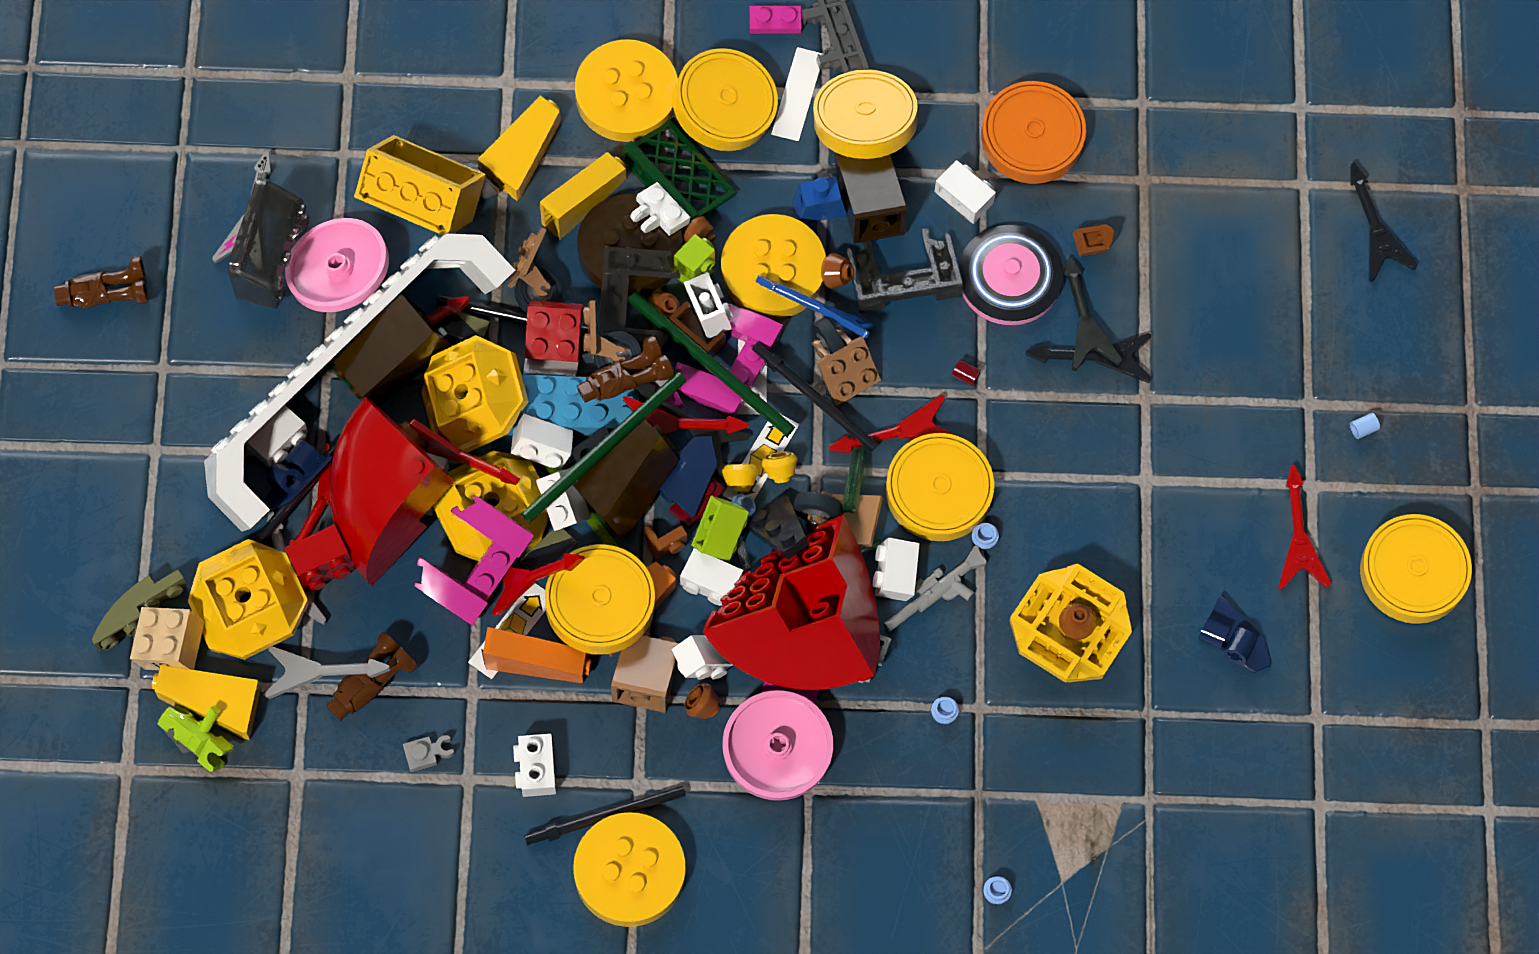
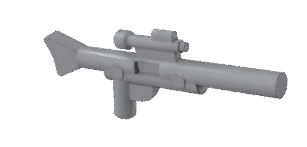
(932, 590)

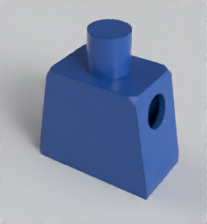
(819, 200)

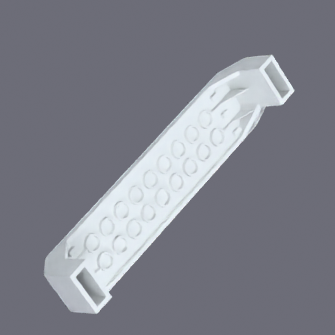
(226, 464)

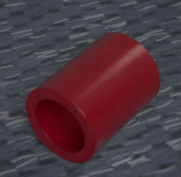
(966, 372)

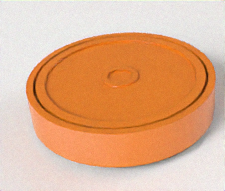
(1033, 132)

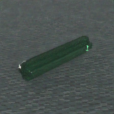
(854, 480)

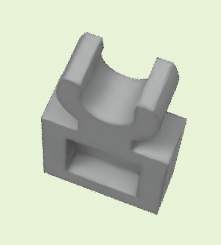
(422, 753)

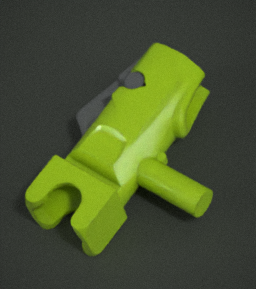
(196, 736)

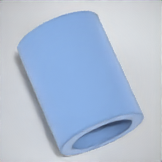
(1365, 425)

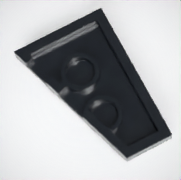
(779, 527)

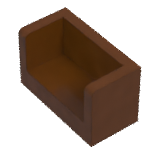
(692, 327)

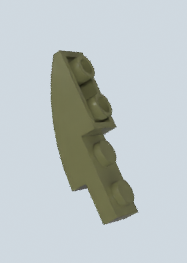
(125, 613)

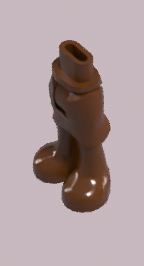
(91, 289)
(615, 378)
(358, 690)

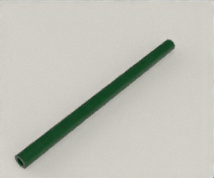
(711, 364)
(603, 447)

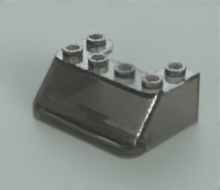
(264, 241)

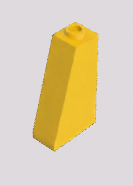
(520, 148)
(576, 197)
(200, 690)

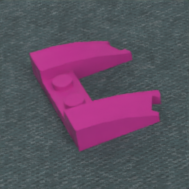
(708, 388)
(471, 598)

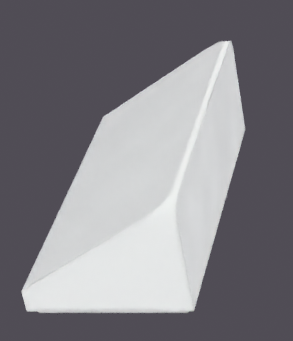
(550, 367)

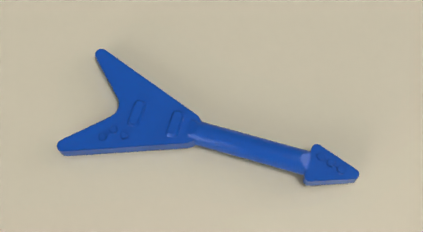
(848, 320)

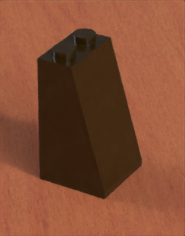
(871, 197)
(388, 349)
(628, 478)

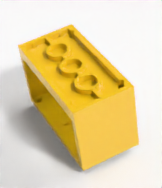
(419, 185)

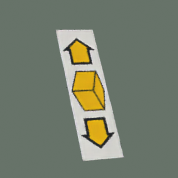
(768, 442)
(518, 619)

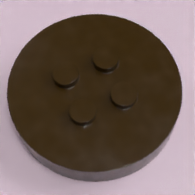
(611, 226)

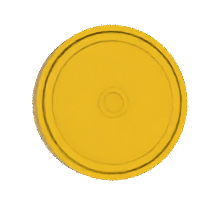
(625, 90)
(725, 99)
(865, 114)
(779, 251)
(939, 487)
(1415, 568)
(602, 601)
(629, 869)

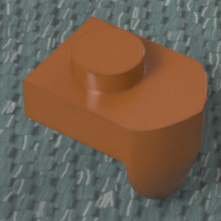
(1093, 239)
(670, 543)

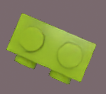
(695, 259)
(720, 528)

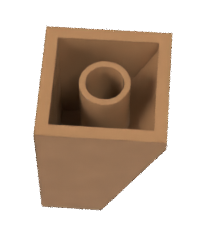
(645, 674)

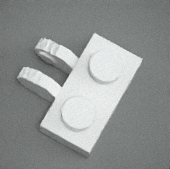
(661, 208)

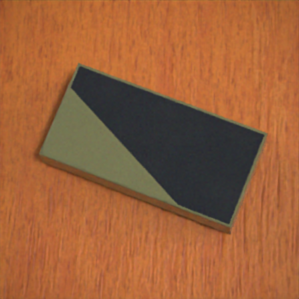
(463, 326)
(549, 550)

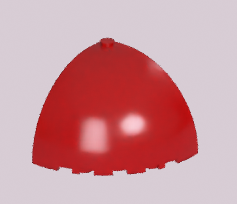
(380, 489)
(803, 617)

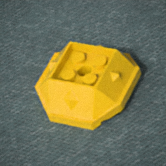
(493, 395)
(511, 498)
(268, 615)
(1041, 638)

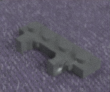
(846, 48)

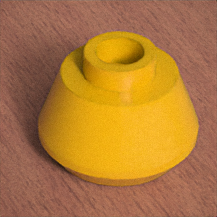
(780, 466)
(740, 476)

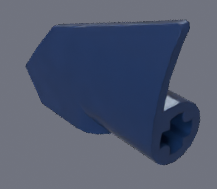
(691, 475)
(292, 478)
(1235, 636)

